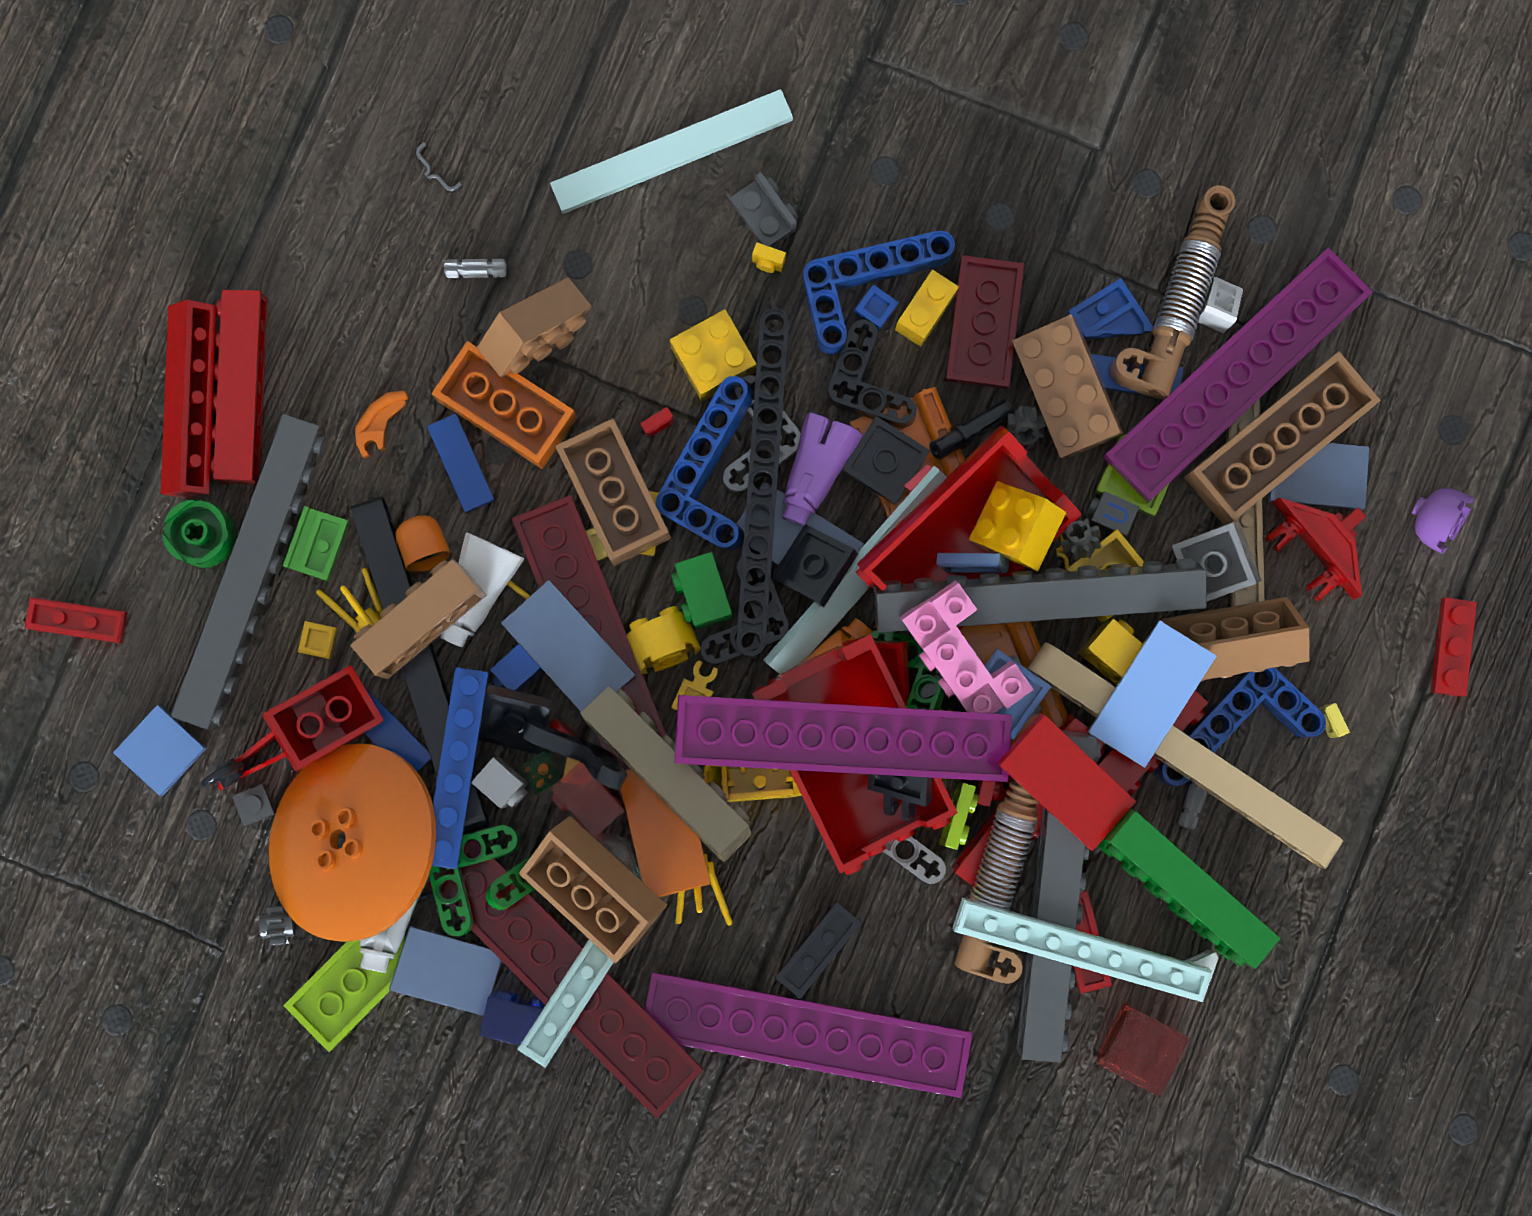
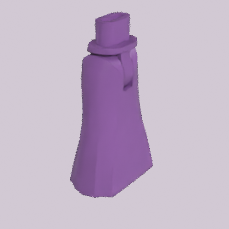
(818, 461)

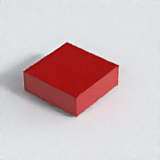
(657, 423)

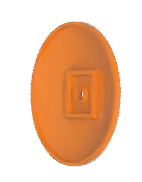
(386, 852)

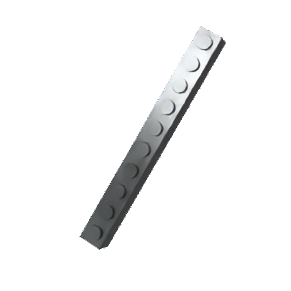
(249, 573)
(1055, 593)
(1056, 901)

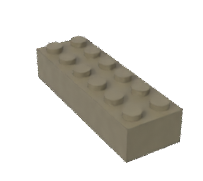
(677, 785)

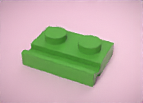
(316, 544)

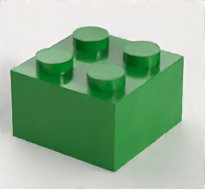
(703, 591)

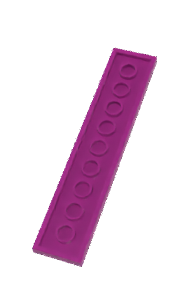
(1237, 375)
(841, 738)
(810, 1034)

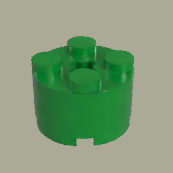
(181, 533)

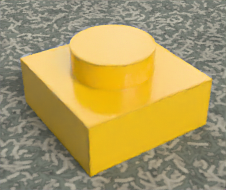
(768, 258)

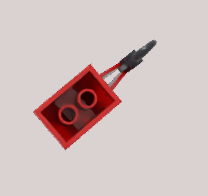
(309, 726)

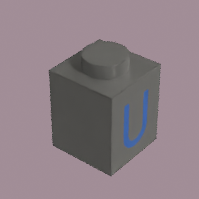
(1111, 513)

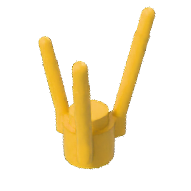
(364, 617)
(698, 897)

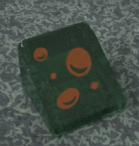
(540, 772)

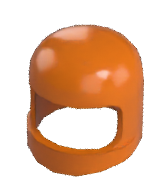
(420, 538)

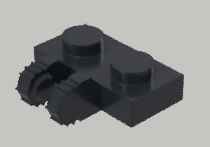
(909, 789)

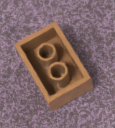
(534, 327)

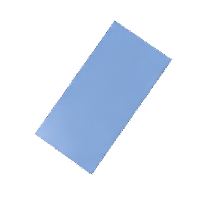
(1152, 693)

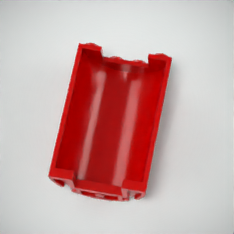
(951, 511)
(839, 803)

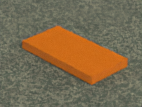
(665, 847)

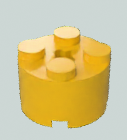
(662, 640)

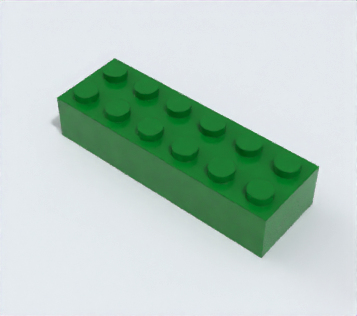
(1188, 891)

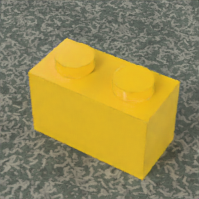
(926, 308)

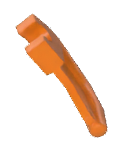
(375, 419)

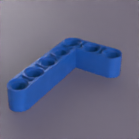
(865, 274)
(705, 465)
(1253, 696)

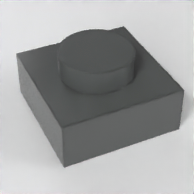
(254, 804)

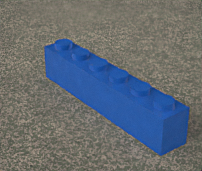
(457, 764)

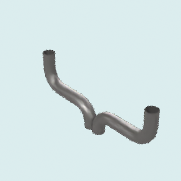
(428, 171)

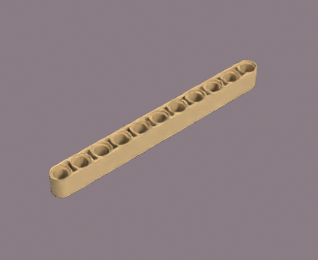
(1197, 763)

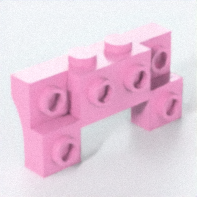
(947, 650)

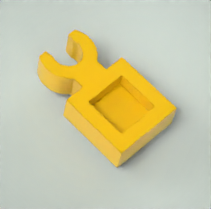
(698, 686)

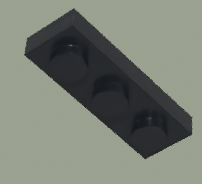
(818, 950)

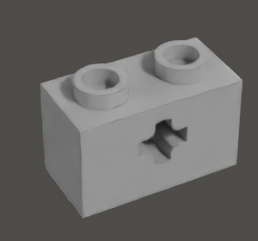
(501, 783)

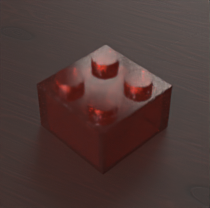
(587, 800)
(1142, 1050)

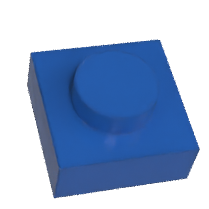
(876, 307)

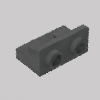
(764, 211)

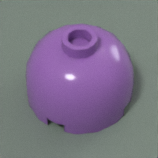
(1441, 517)

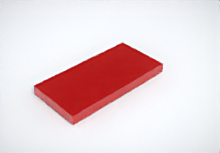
(1066, 782)

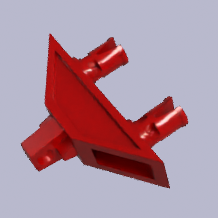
(1328, 538)

